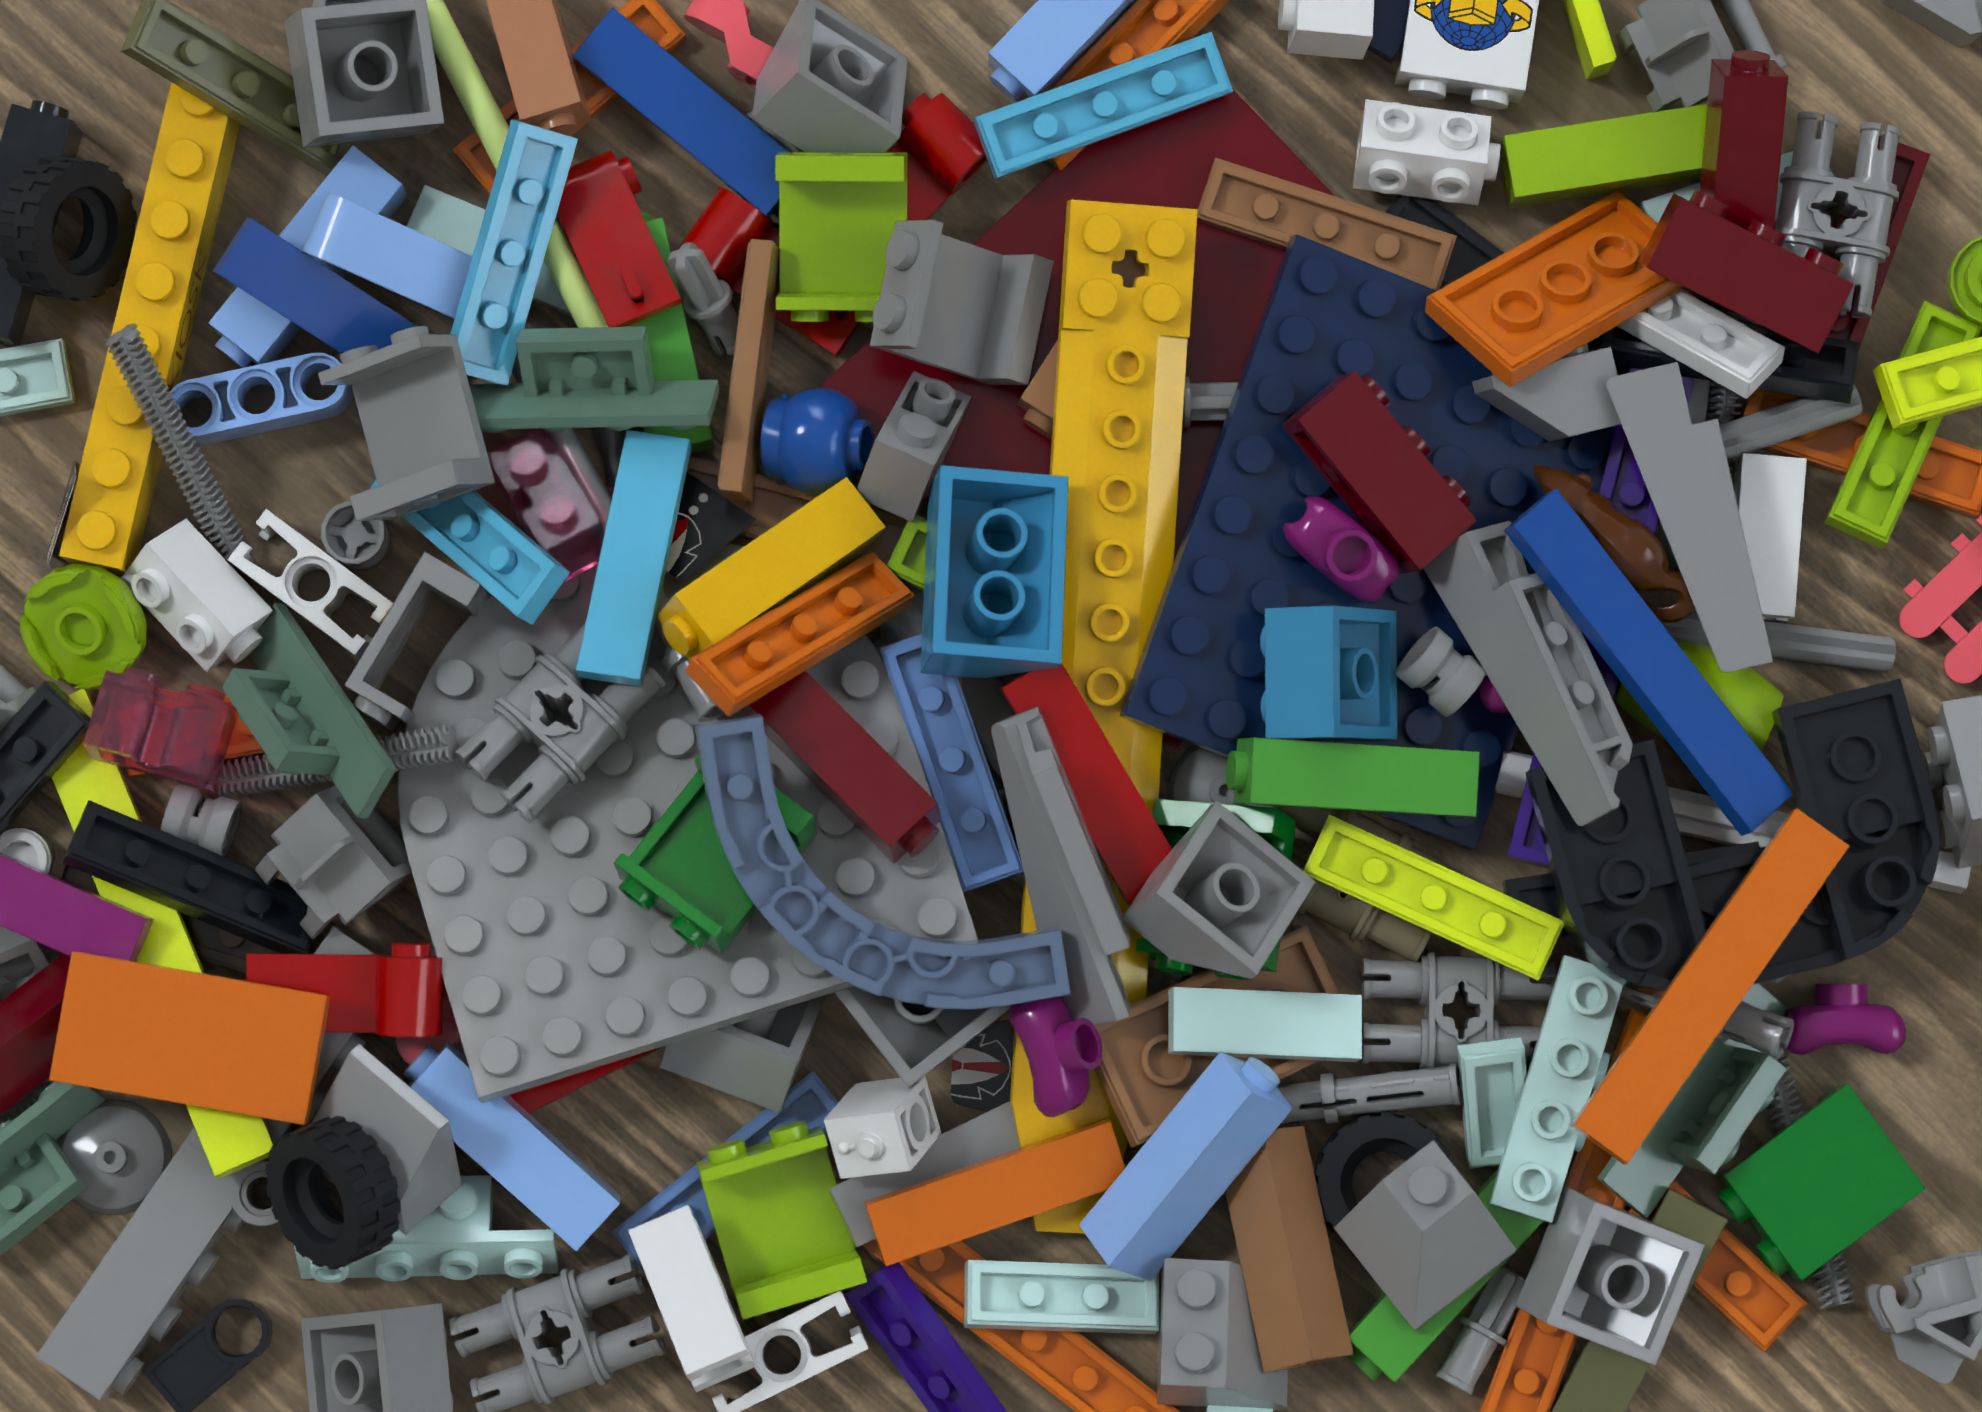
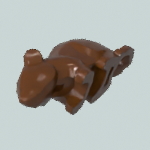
(1624, 539)

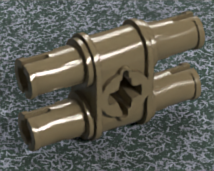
(1350, 913)

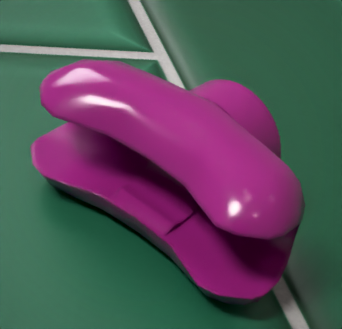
(1343, 550)
(1845, 1018)
(1057, 1052)

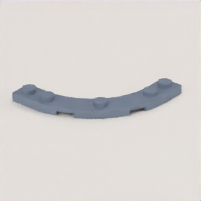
(830, 931)

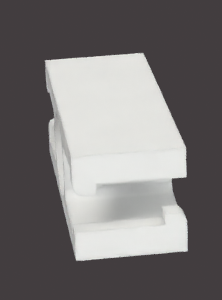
(1771, 512)
(310, 558)
(692, 1298)
(809, 1365)

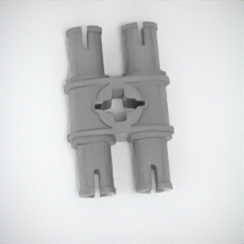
(1863, 198)
(563, 750)
(1434, 983)
(586, 1355)

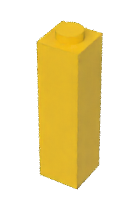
(771, 569)

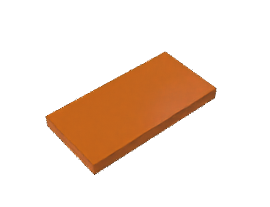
(1554, 290)
(190, 1037)

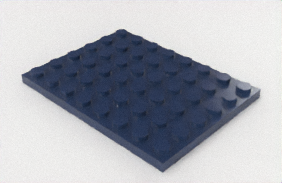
(1203, 651)

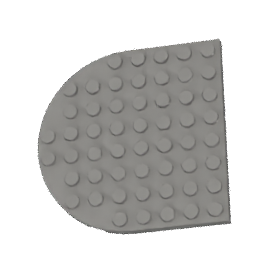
(529, 917)

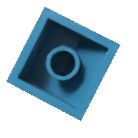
(1330, 673)

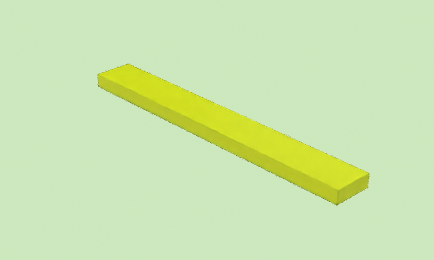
(228, 1138)

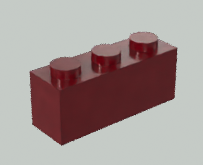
(1747, 269)
(1381, 470)

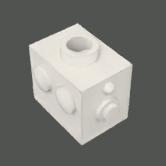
(882, 1127)

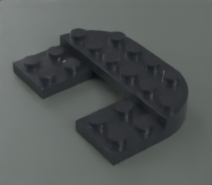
(1852, 771)

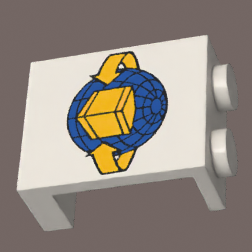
(1468, 49)

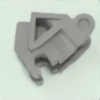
(1681, 39)
(336, 860)
(1939, 1316)

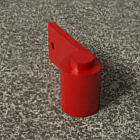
(941, 153)
(724, 236)
(614, 241)
(369, 992)

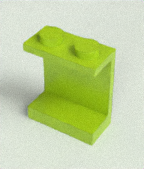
(836, 229)
(779, 1219)

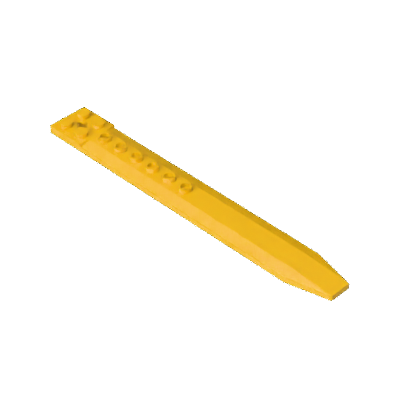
(1121, 454)

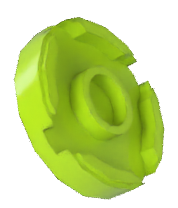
(83, 624)

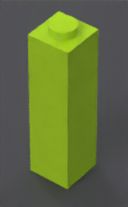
(1603, 156)

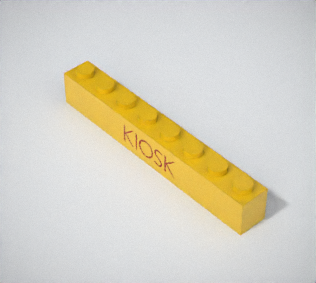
(162, 300)

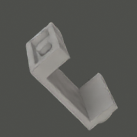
(960, 305)
(414, 422)
(428, 579)

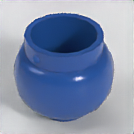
(814, 440)

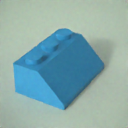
(993, 572)

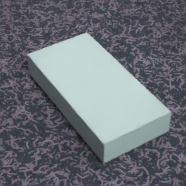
(1491, 1088)

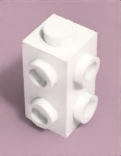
(1424, 152)
(197, 596)

